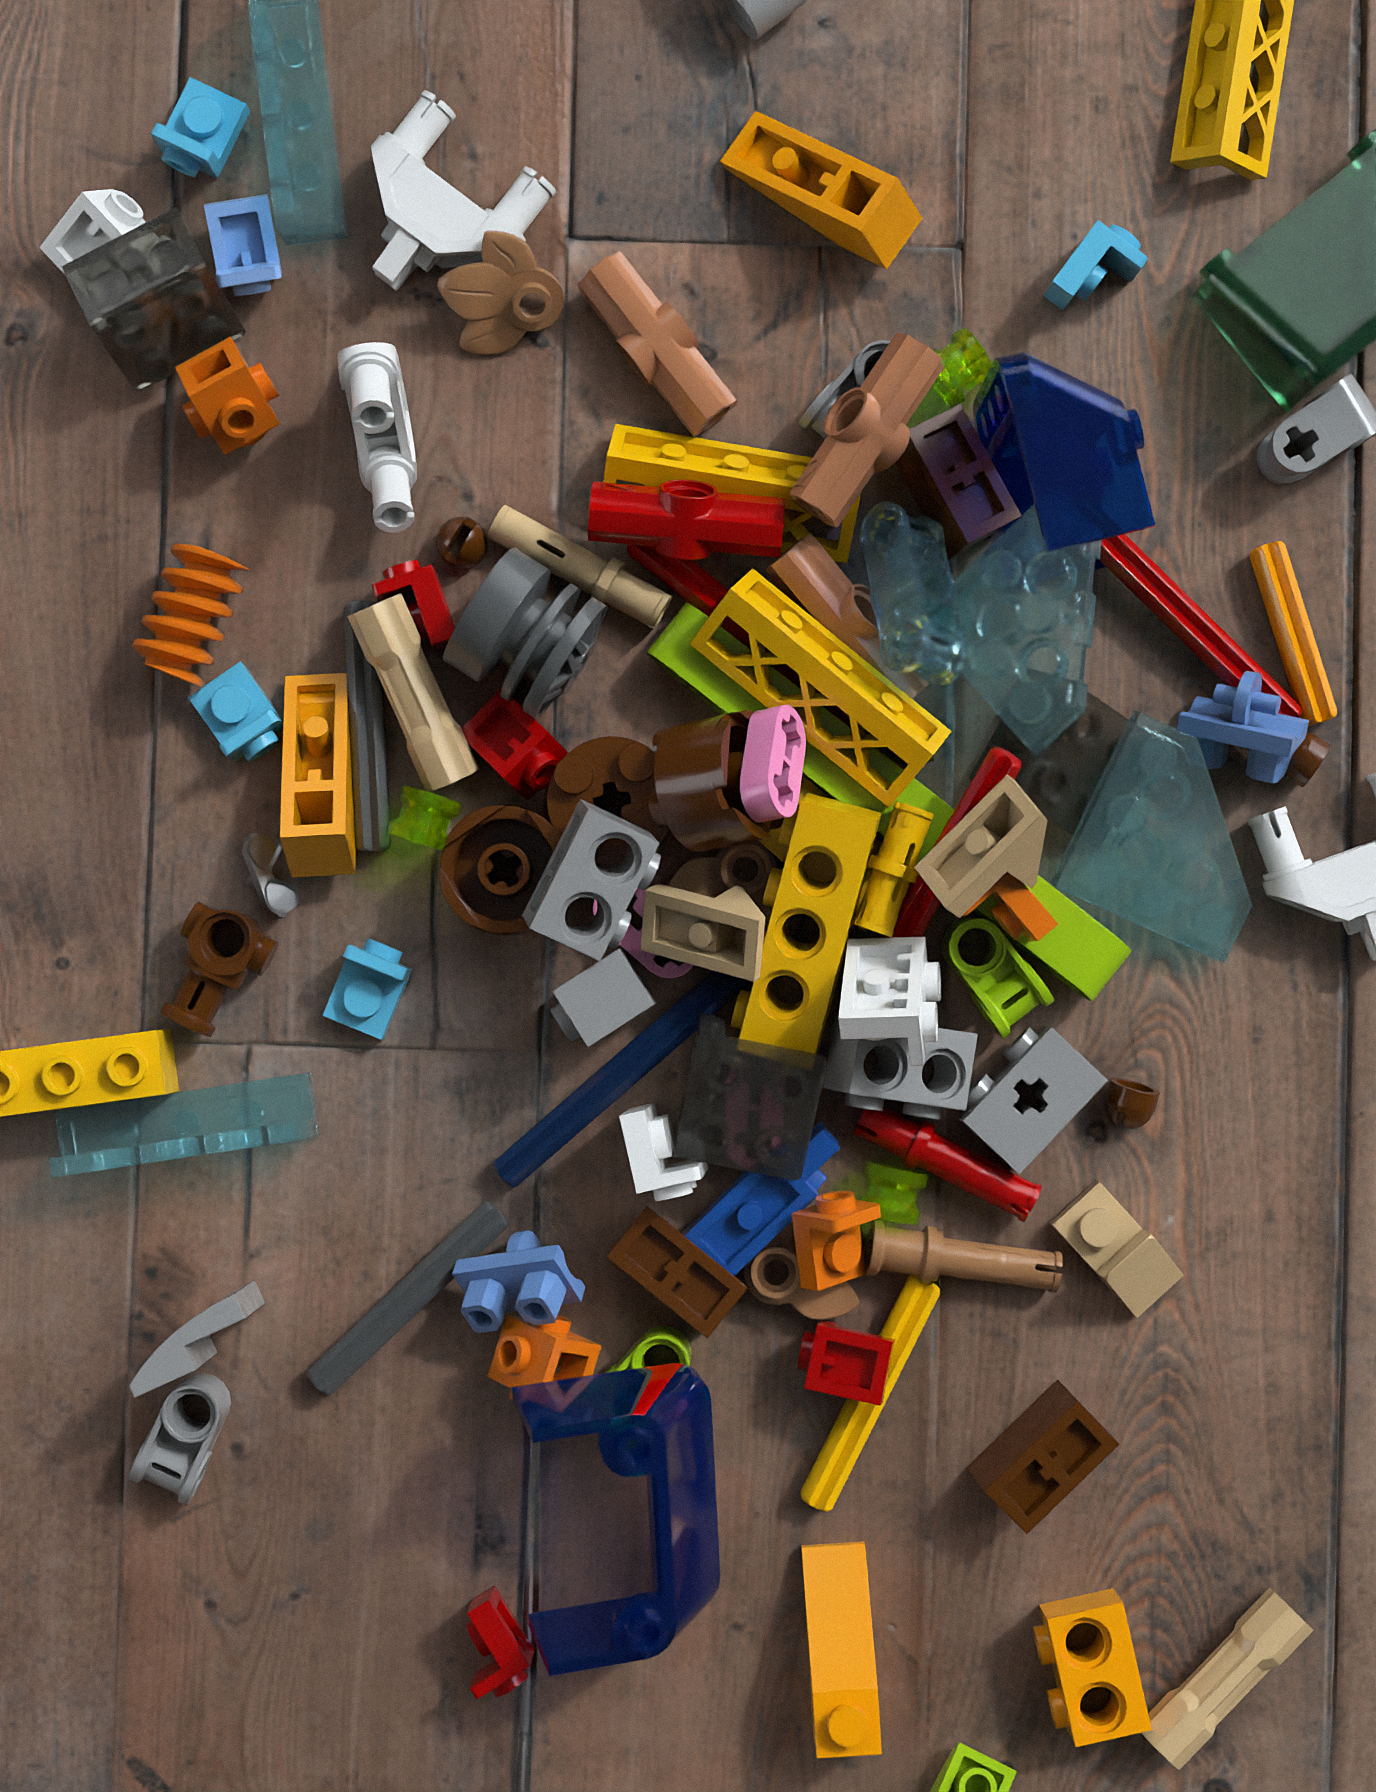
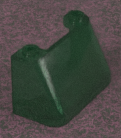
(1305, 288)

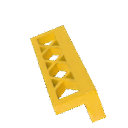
(1218, 86)
(659, 456)
(834, 671)

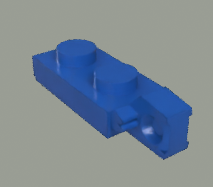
(759, 1207)

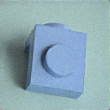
(243, 244)

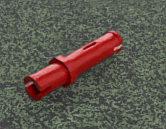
(948, 1160)

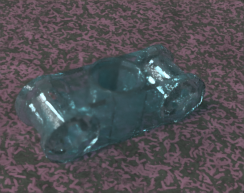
(913, 594)

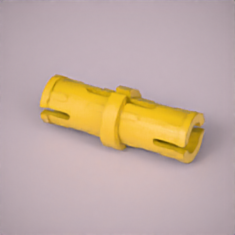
(893, 869)

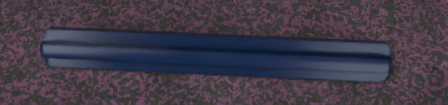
(616, 1077)

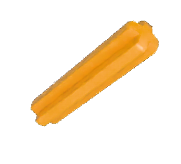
(1293, 632)

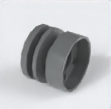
(529, 636)

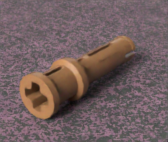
(931, 1255)

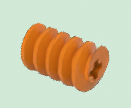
(188, 612)

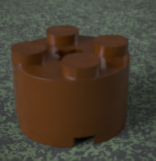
(591, 770)
(700, 783)
(469, 864)

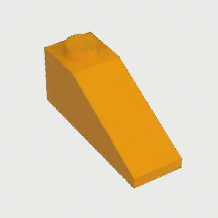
(825, 188)
(317, 777)
(840, 1650)

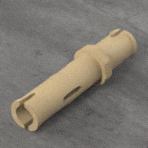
(584, 569)

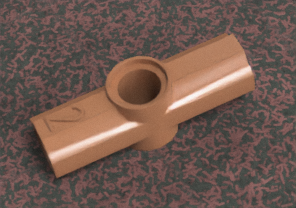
(656, 343)
(867, 429)
(845, 609)

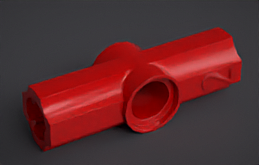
(686, 519)

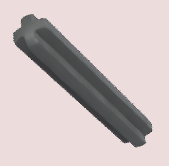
(366, 743)
(406, 1299)

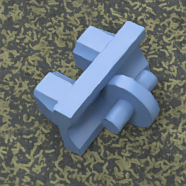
(1246, 720)
(520, 1280)

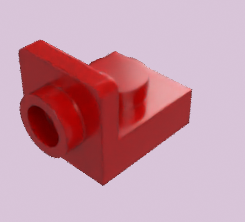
(431, 608)
(514, 744)
(846, 1362)
(497, 1633)

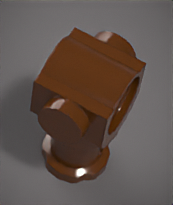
(210, 971)

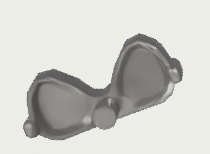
(274, 894)

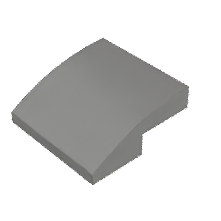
(192, 1343)

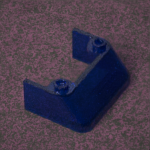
(1063, 452)

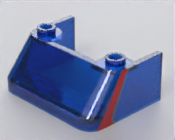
(653, 1427)

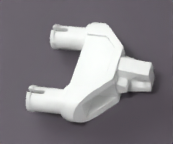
(426, 214)
(381, 430)
(1330, 888)

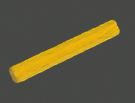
(859, 1417)

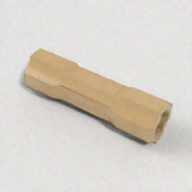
(395, 651)
(1257, 1644)

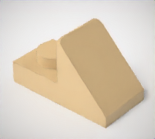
(994, 838)
(705, 930)
(1117, 1248)

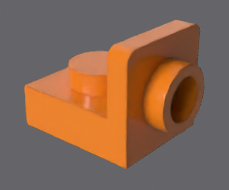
(1017, 909)
(830, 1239)

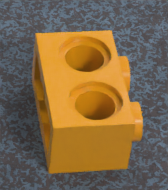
(1105, 1663)

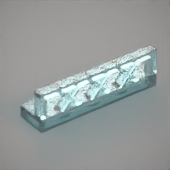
(297, 120)
(185, 1124)

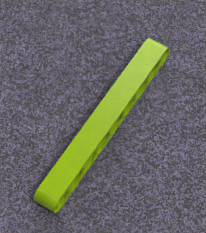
(1074, 951)

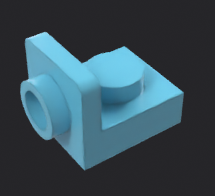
(201, 130)
(1083, 271)
(239, 714)
(368, 988)

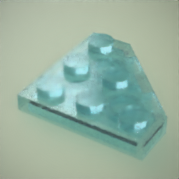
(1029, 629)
(1159, 843)

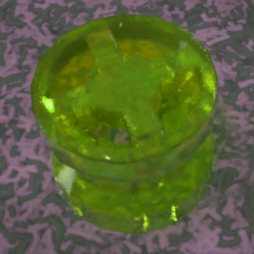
(964, 367)
(423, 817)
(895, 1191)

